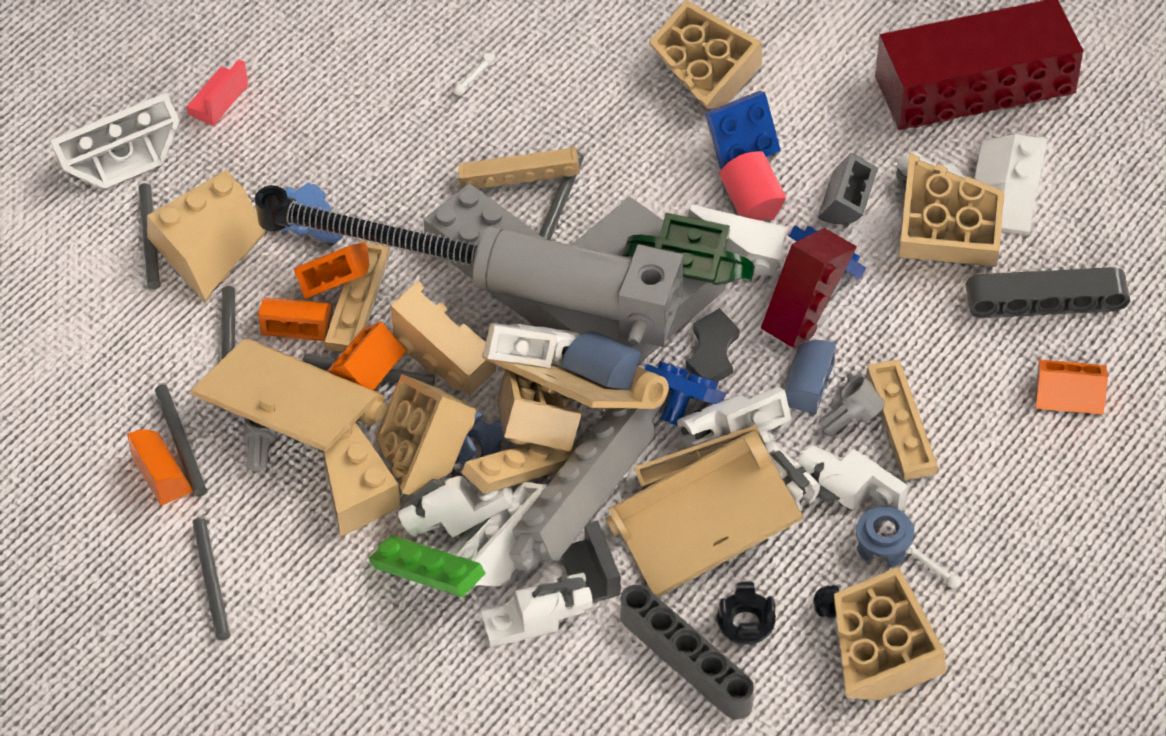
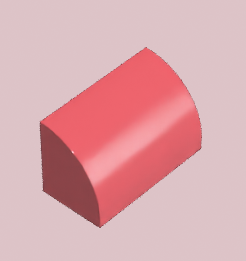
(753, 186)

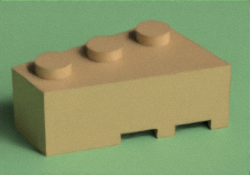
(439, 342)
(535, 415)
(359, 482)

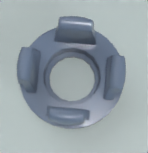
(487, 435)
(892, 547)

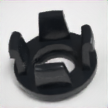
(742, 601)

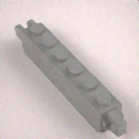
(581, 485)

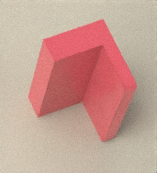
(219, 93)

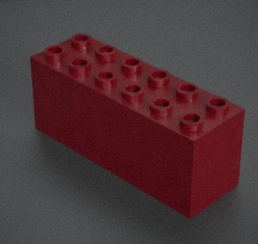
(978, 63)

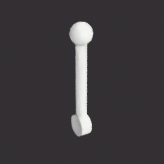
(489, 60)
(766, 436)
(954, 581)

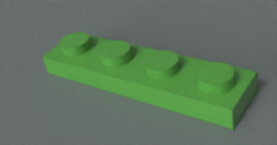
(427, 566)

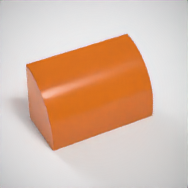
(333, 269)
(294, 318)
(369, 356)
(1071, 386)
(158, 466)

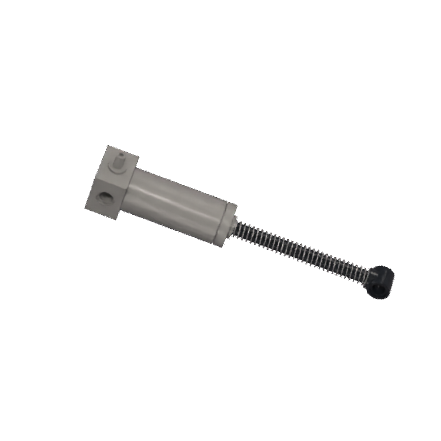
(635, 291)

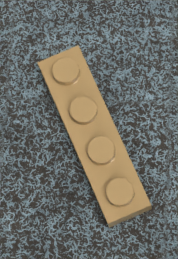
(357, 301)
(902, 420)
(514, 466)

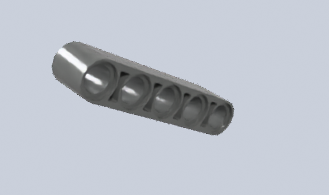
(1047, 292)
(692, 665)

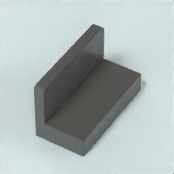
(596, 562)

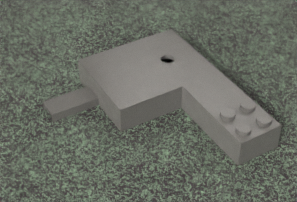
(472, 212)

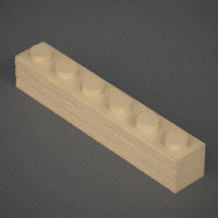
(519, 168)
(658, 469)

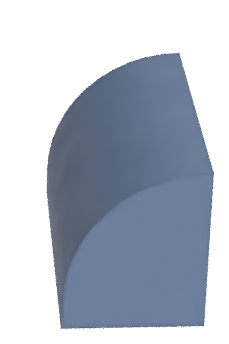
(602, 360)
(809, 375)

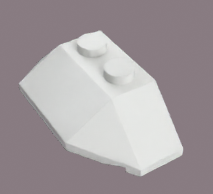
(119, 144)
(1013, 166)
(493, 538)

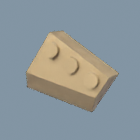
(707, 54)
(949, 216)
(206, 232)
(423, 432)
(885, 638)

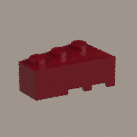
(806, 286)

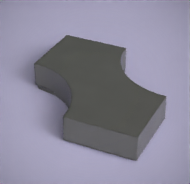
(715, 336)

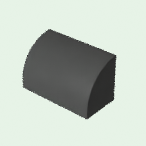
(848, 191)

